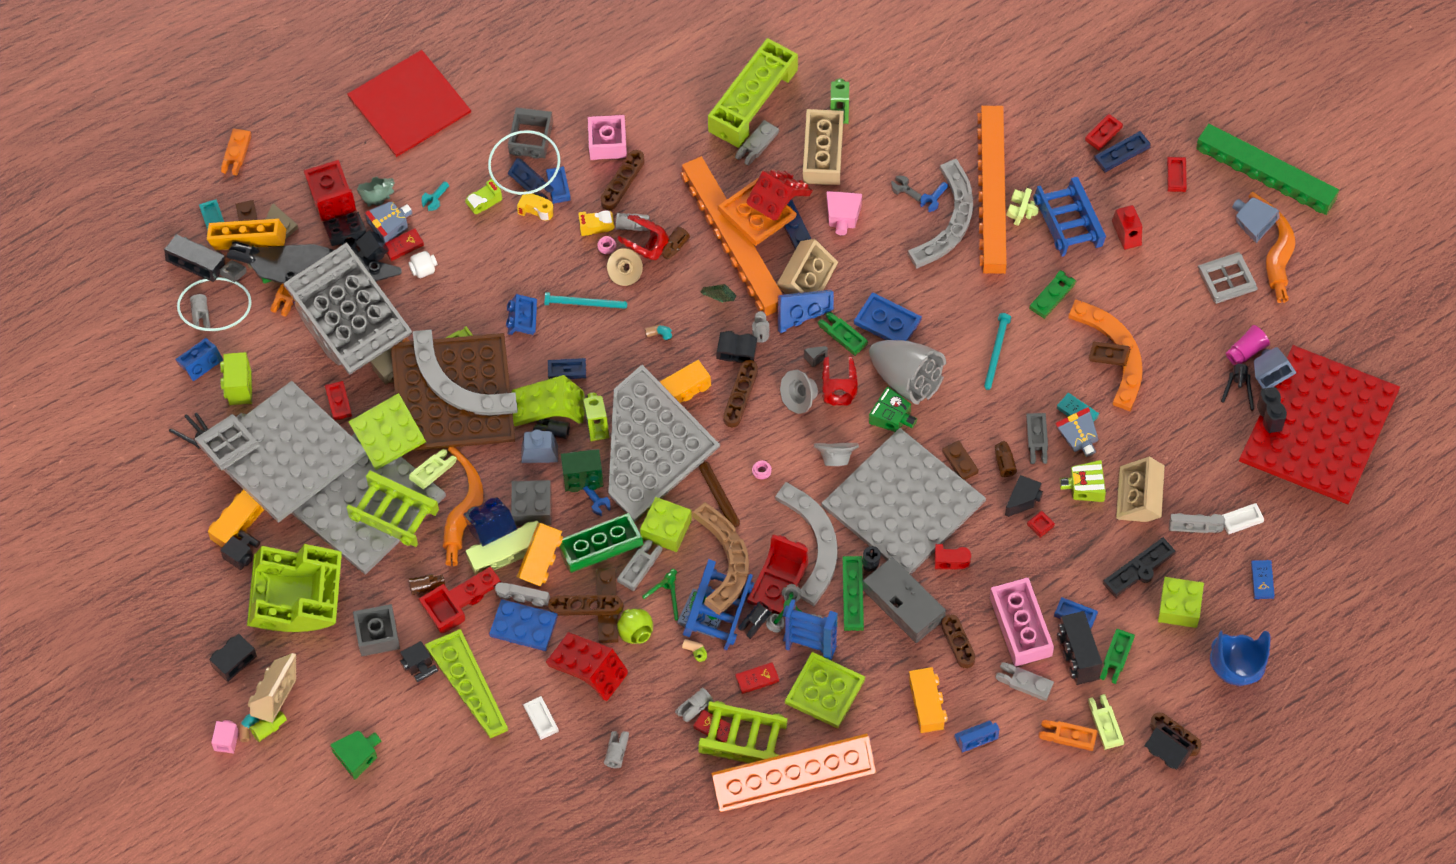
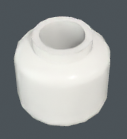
(422, 264)

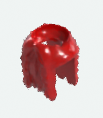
(656, 242)
(847, 385)

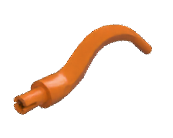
(1279, 255)
(455, 520)

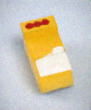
(535, 205)
(596, 222)

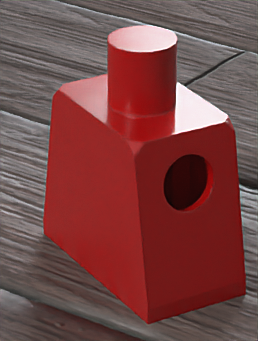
(1126, 222)

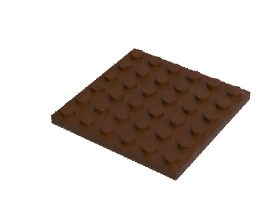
(473, 364)

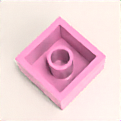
(607, 137)

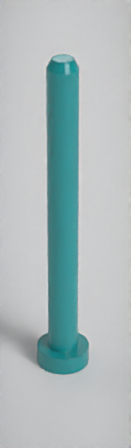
(584, 301)
(1004, 319)

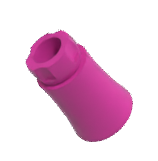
(1248, 345)

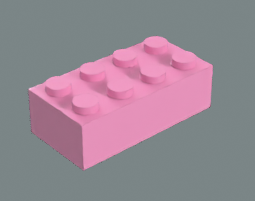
(1021, 622)

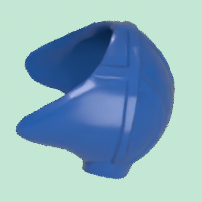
(1240, 658)

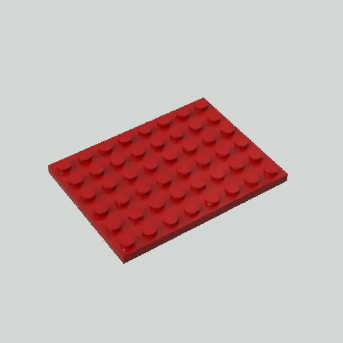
(1327, 427)

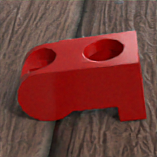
(952, 558)

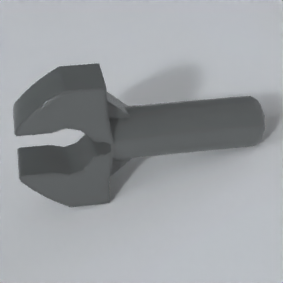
(905, 188)

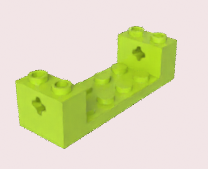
(750, 90)

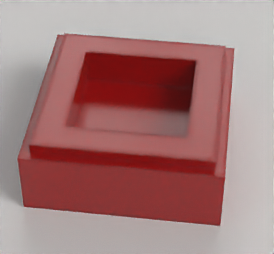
(1041, 524)

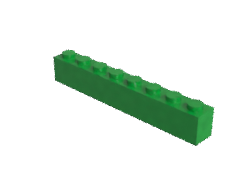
(1267, 169)

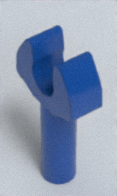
(933, 198)
(597, 501)

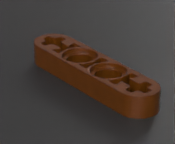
(619, 178)
(743, 394)
(586, 601)

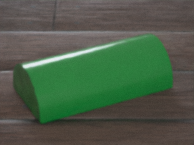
(600, 543)

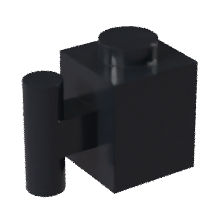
(371, 246)
(238, 552)
(416, 660)

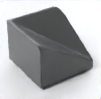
(815, 355)

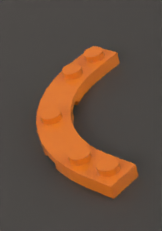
(1119, 335)

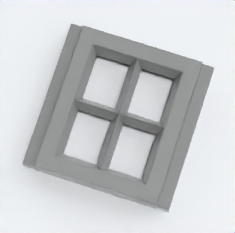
(1233, 292)
(236, 454)

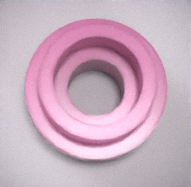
(606, 240)
(761, 465)

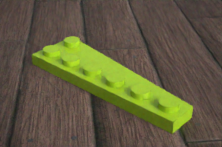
(462, 671)

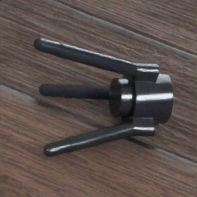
(1239, 375)
(199, 431)

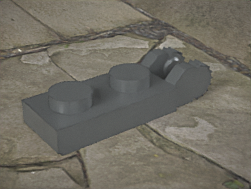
(1037, 435)

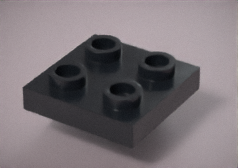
(343, 227)

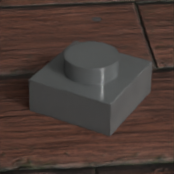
(233, 271)

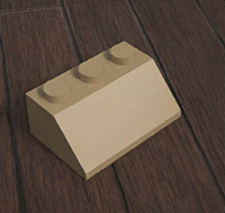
(807, 269)
(1140, 490)
(274, 688)

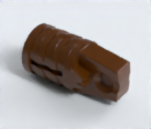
(675, 242)
(1005, 459)
(425, 583)

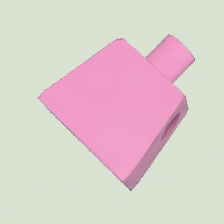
(843, 210)

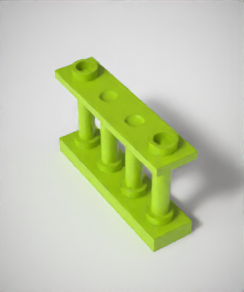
(393, 490)
(729, 749)

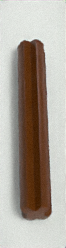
(719, 493)

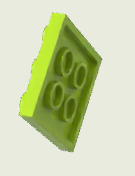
(387, 431)
(825, 690)

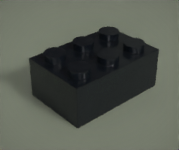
(1079, 648)

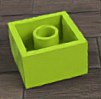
(236, 378)
(666, 524)
(1181, 602)

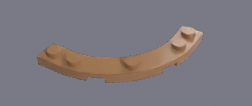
(736, 554)

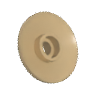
(617, 270)

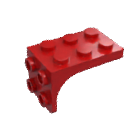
(330, 190)
(774, 192)
(783, 566)
(589, 662)

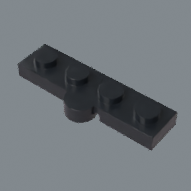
(1139, 568)

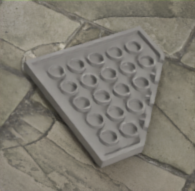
(651, 443)

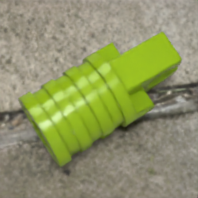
(265, 728)

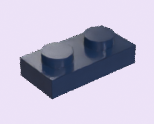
(568, 367)

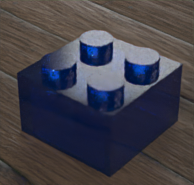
(490, 521)

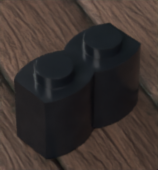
(736, 347)
(1271, 409)

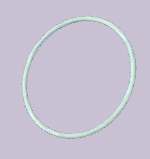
(528, 192)
(213, 329)

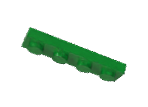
(853, 593)

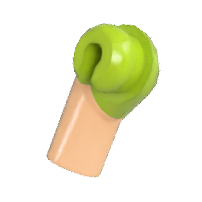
(697, 648)

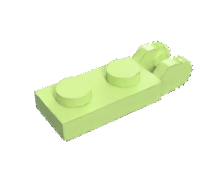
(432, 469)
(1106, 723)

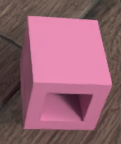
(225, 736)

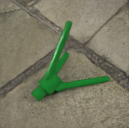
(668, 583)

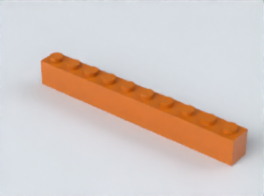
(993, 190)
(741, 250)

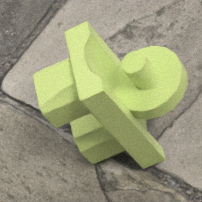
(1018, 212)

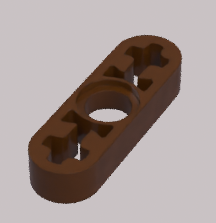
(959, 632)
(1175, 726)

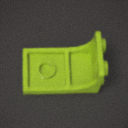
(549, 399)

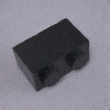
(232, 657)
(1169, 746)

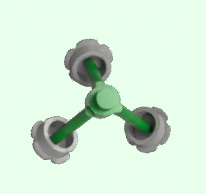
(775, 621)

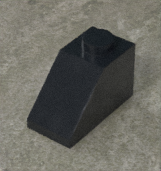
(1024, 496)

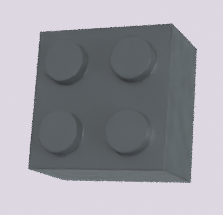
(531, 502)
(376, 630)

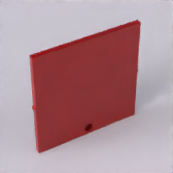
(409, 103)

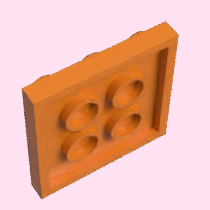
(750, 222)

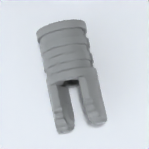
(624, 223)
(200, 310)
(760, 327)
(694, 705)
(616, 749)

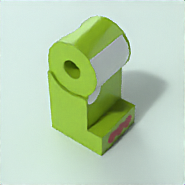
(484, 198)

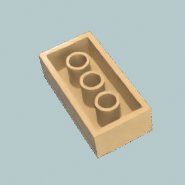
(823, 147)

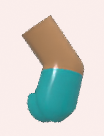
(659, 329)
(244, 727)

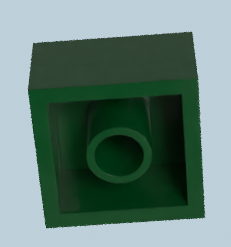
(582, 470)

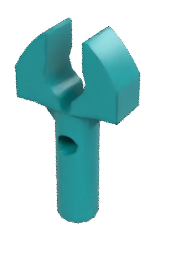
(429, 197)

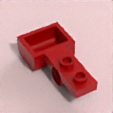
(445, 605)

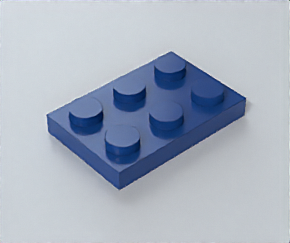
(887, 319)
(523, 625)

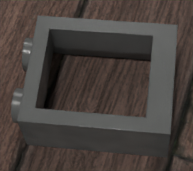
(534, 118)

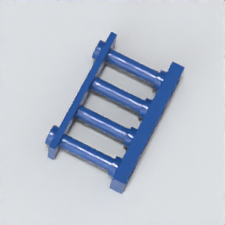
(1081, 205)
(698, 607)
(810, 630)

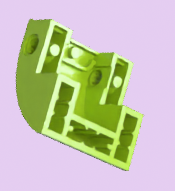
(294, 589)

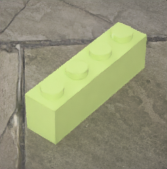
(501, 551)

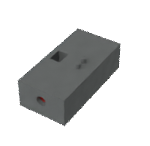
(904, 600)

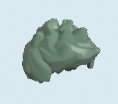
(376, 190)

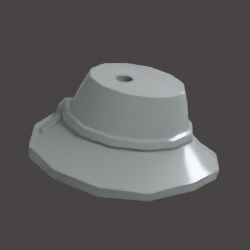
(798, 391)
(837, 453)

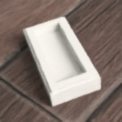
(1243, 518)
(540, 717)

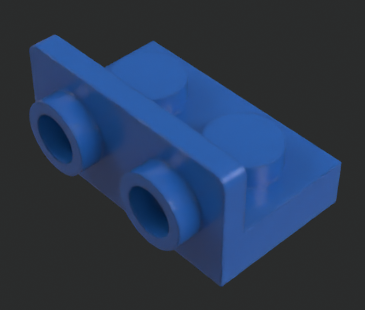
(521, 315)
(199, 359)
(977, 736)

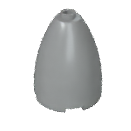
(908, 368)

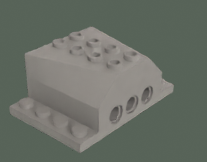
(346, 309)

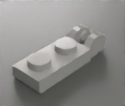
(757, 142)
(1196, 523)
(639, 566)
(522, 594)
(1025, 681)

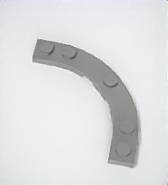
(958, 223)
(449, 391)
(825, 539)

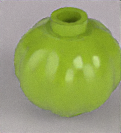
(635, 626)

